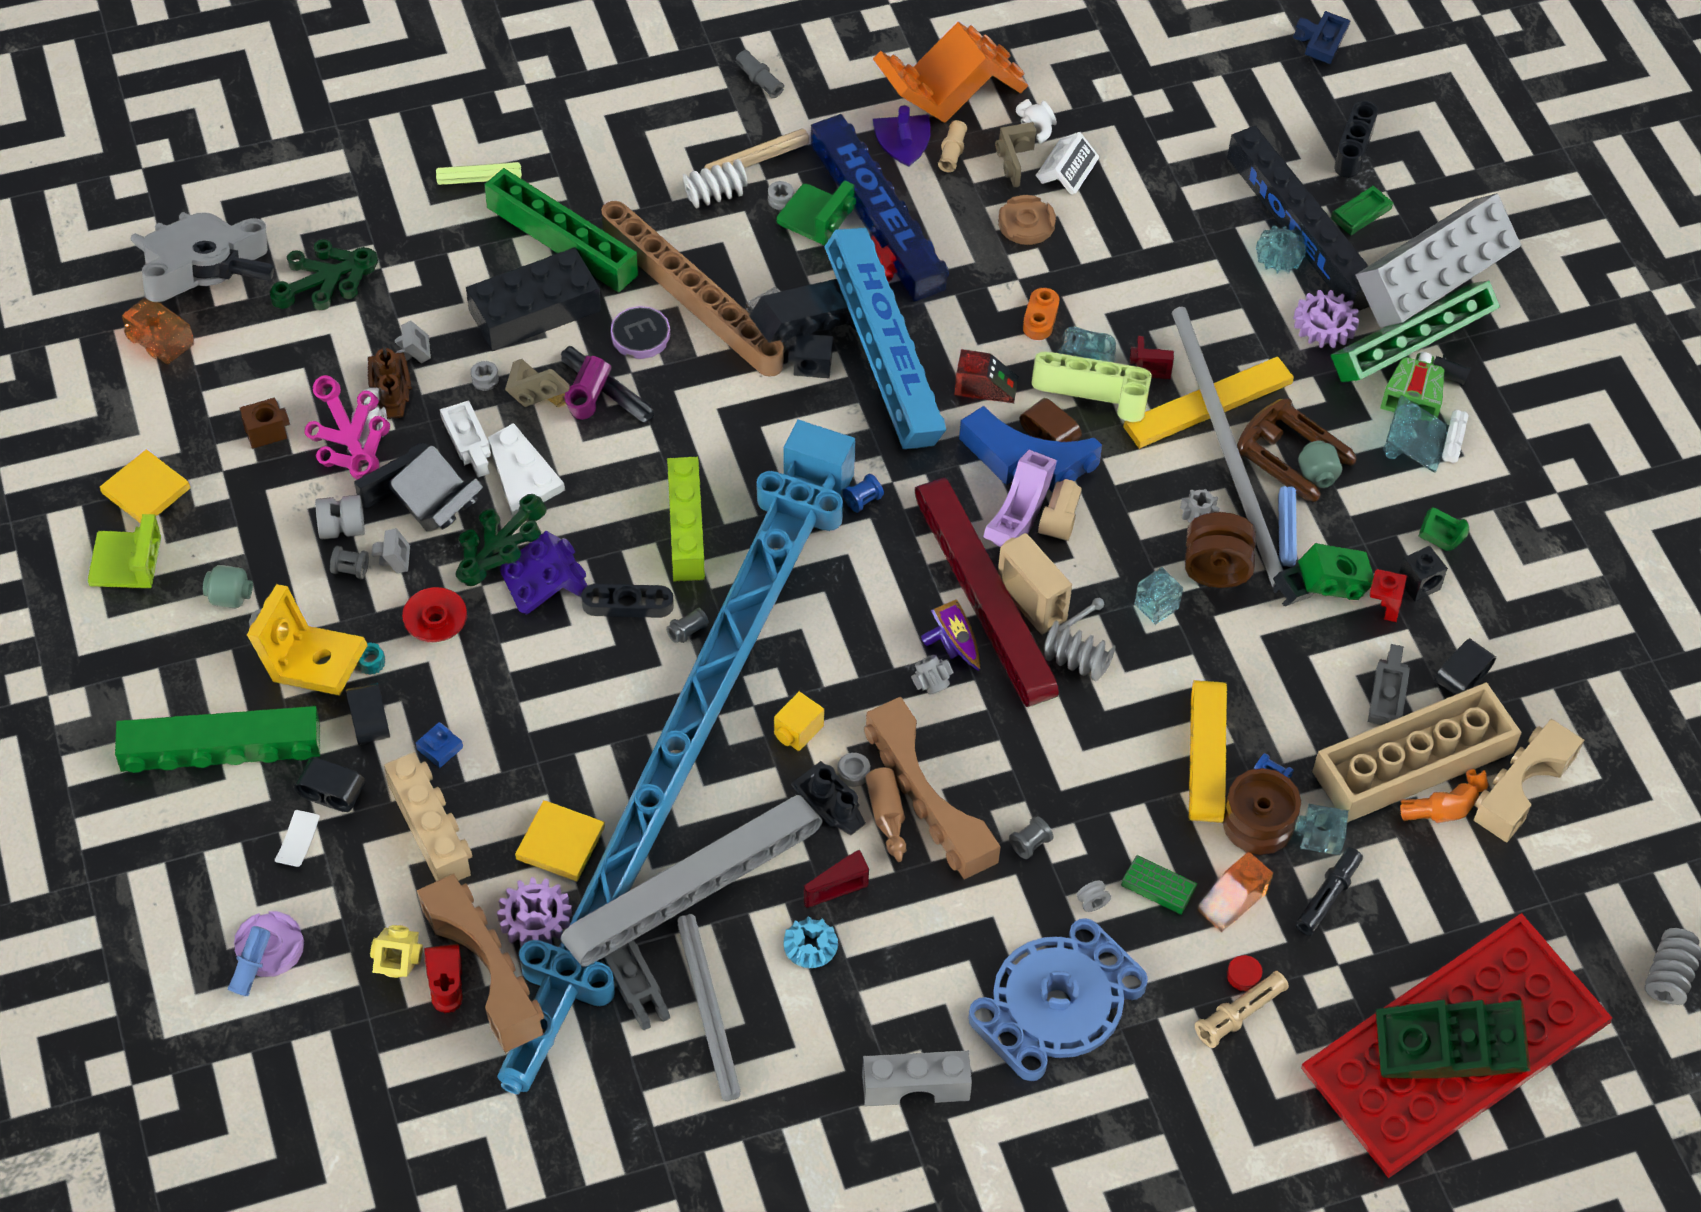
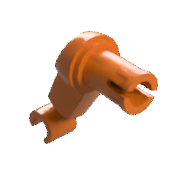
(1447, 806)

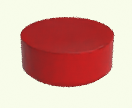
(1244, 972)

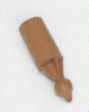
(887, 808)

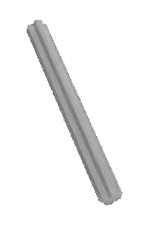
(709, 1008)

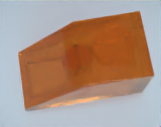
(1236, 891)

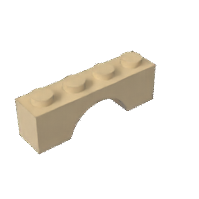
(1549, 753)

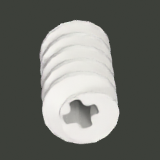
(715, 182)

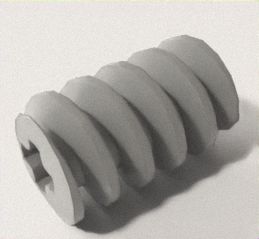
(1077, 652)
(1674, 966)

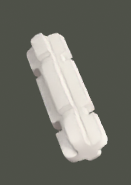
(1455, 436)

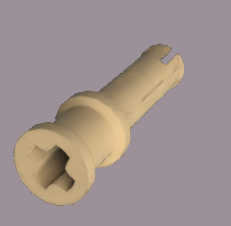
(1232, 1015)

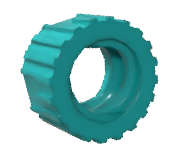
(374, 666)

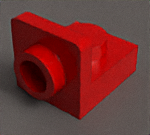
(1390, 589)

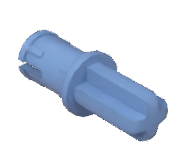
(249, 961)

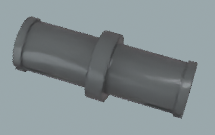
(759, 73)

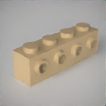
(427, 818)

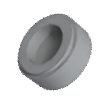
(853, 769)

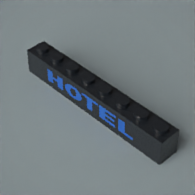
(1297, 209)

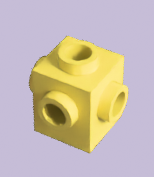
(388, 958)

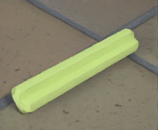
(474, 173)

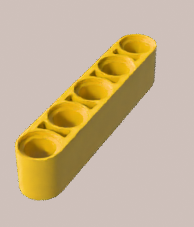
(1207, 751)

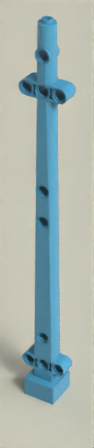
(815, 472)

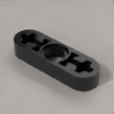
(616, 609)

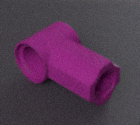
(587, 385)

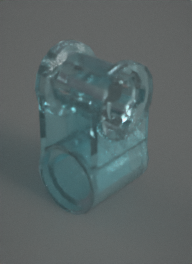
(1088, 344)

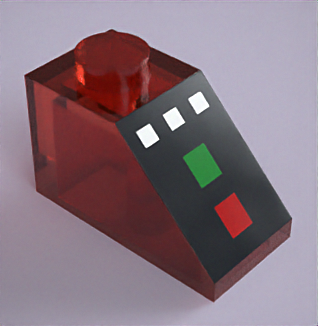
(985, 377)

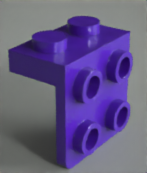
(542, 571)

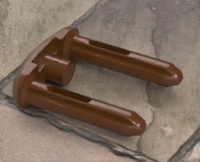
(1265, 426)

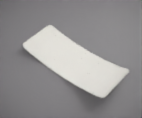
(297, 838)

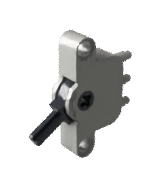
(202, 253)

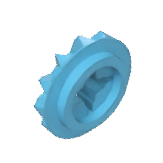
(807, 955)

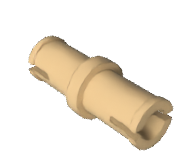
(952, 146)

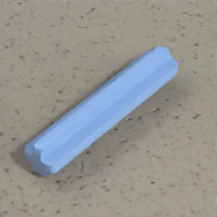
(1287, 526)

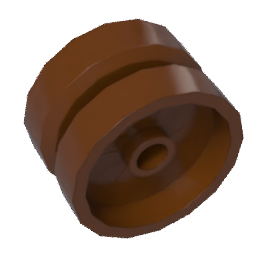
(1220, 550)
(1261, 811)

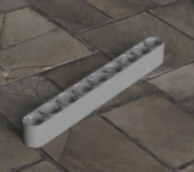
(690, 880)

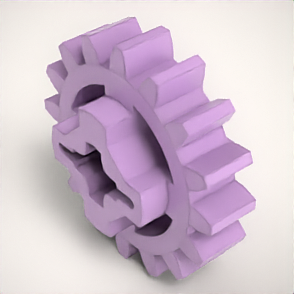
(1326, 319)
(534, 912)

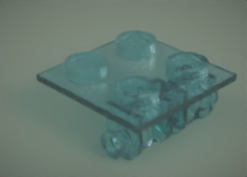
(1416, 435)

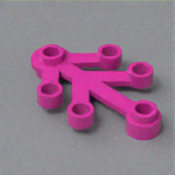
(349, 431)

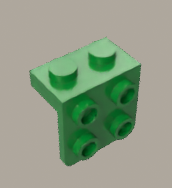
(816, 212)

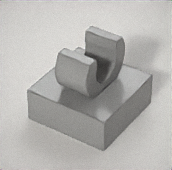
(414, 342)
(393, 551)

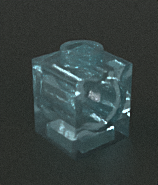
(1158, 595)
(1329, 818)

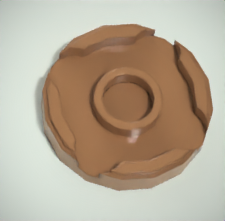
(1026, 220)

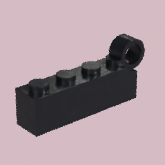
(801, 311)

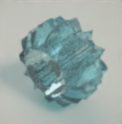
(1281, 249)

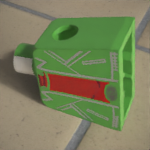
(1418, 382)

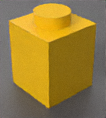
(798, 721)

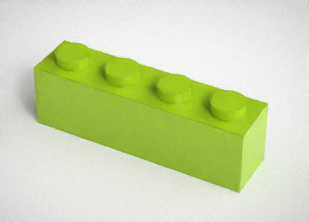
(685, 519)

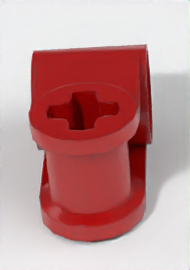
(444, 974)

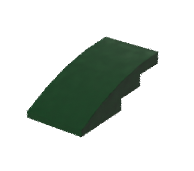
(1452, 1039)

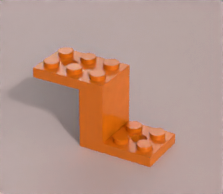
(951, 71)

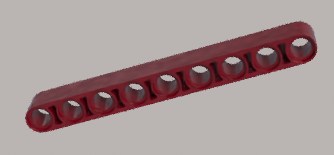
(986, 592)

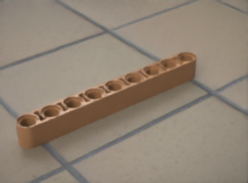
(693, 289)

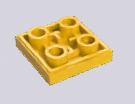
(145, 486)
(560, 840)

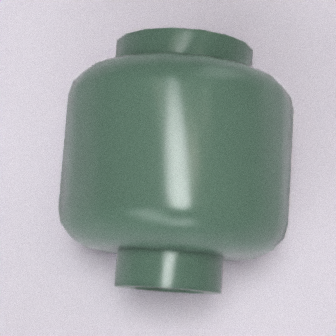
(1320, 463)
(227, 586)

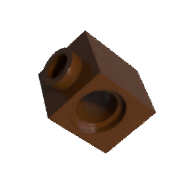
(264, 422)

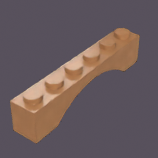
(965, 839)
(508, 1007)

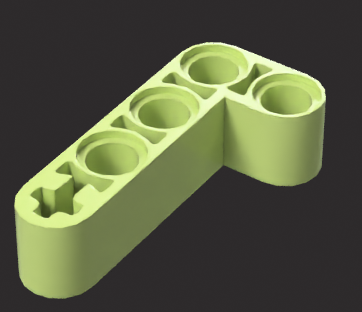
(1094, 381)

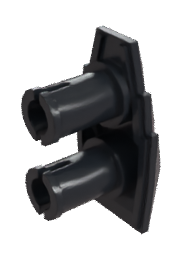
(830, 797)

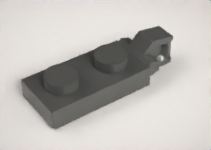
(1389, 688)

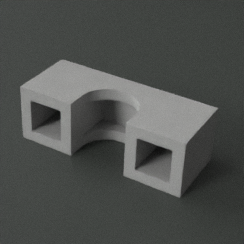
(939, 1073)

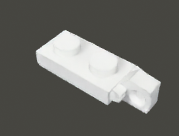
(467, 436)

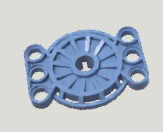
(1057, 1026)

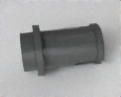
(689, 624)

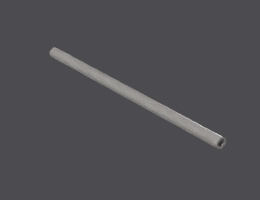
(1227, 442)

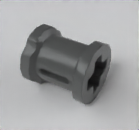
(338, 563)
(1031, 837)

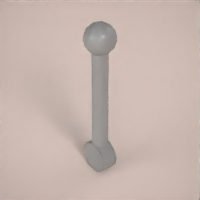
(1097, 604)

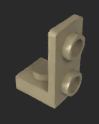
(1011, 141)
(533, 387)

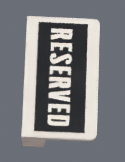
(1069, 162)

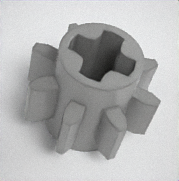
(1199, 503)
(932, 674)

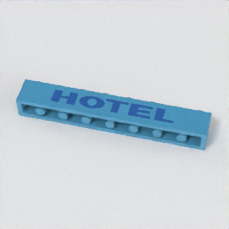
(885, 338)

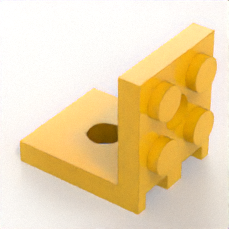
(293, 648)

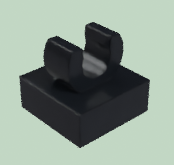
(1291, 585)

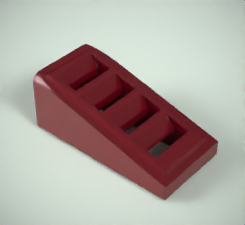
(842, 878)

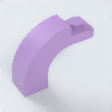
(1024, 498)

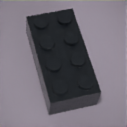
(533, 299)

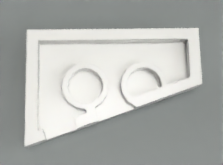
(522, 468)

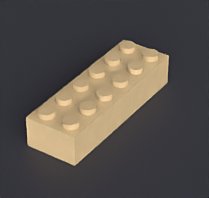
(1416, 751)

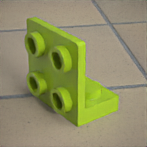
(126, 557)

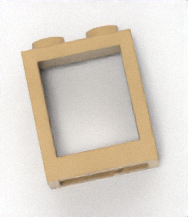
(1034, 582)

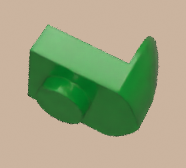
(1443, 529)

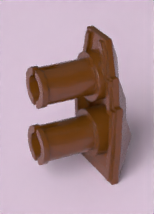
(392, 377)

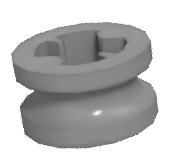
(779, 188)
(485, 382)
(1093, 896)

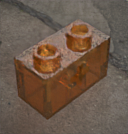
(157, 330)

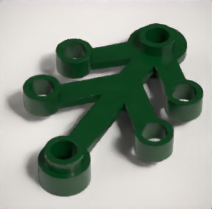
(358, 262)
(473, 567)

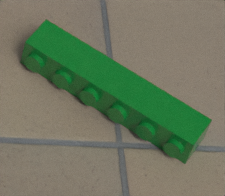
(561, 228)
(1420, 330)
(217, 739)

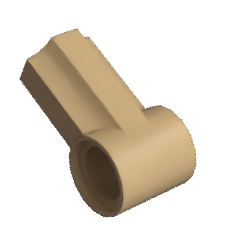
(1060, 514)

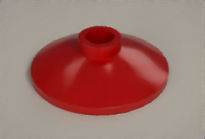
(431, 605)

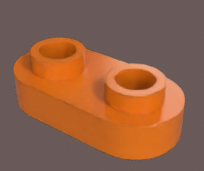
(1042, 308)

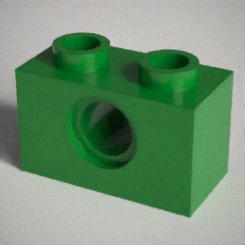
(1336, 571)

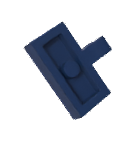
(1324, 37)

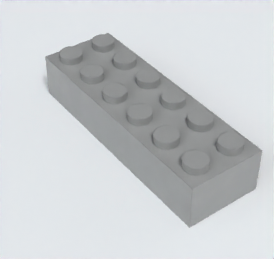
(1438, 260)

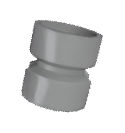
(340, 516)

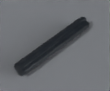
(612, 388)

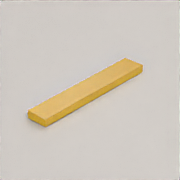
(1191, 408)

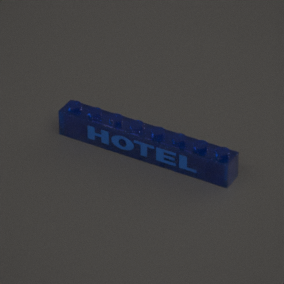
(880, 207)

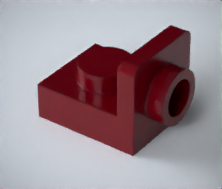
(1156, 361)

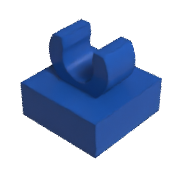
(439, 745)

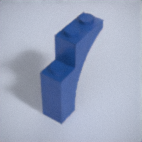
(1003, 447)

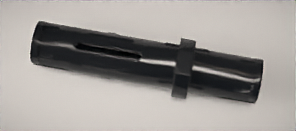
(1336, 880)

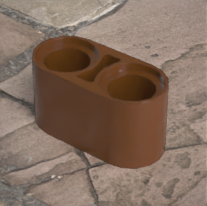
(1049, 422)

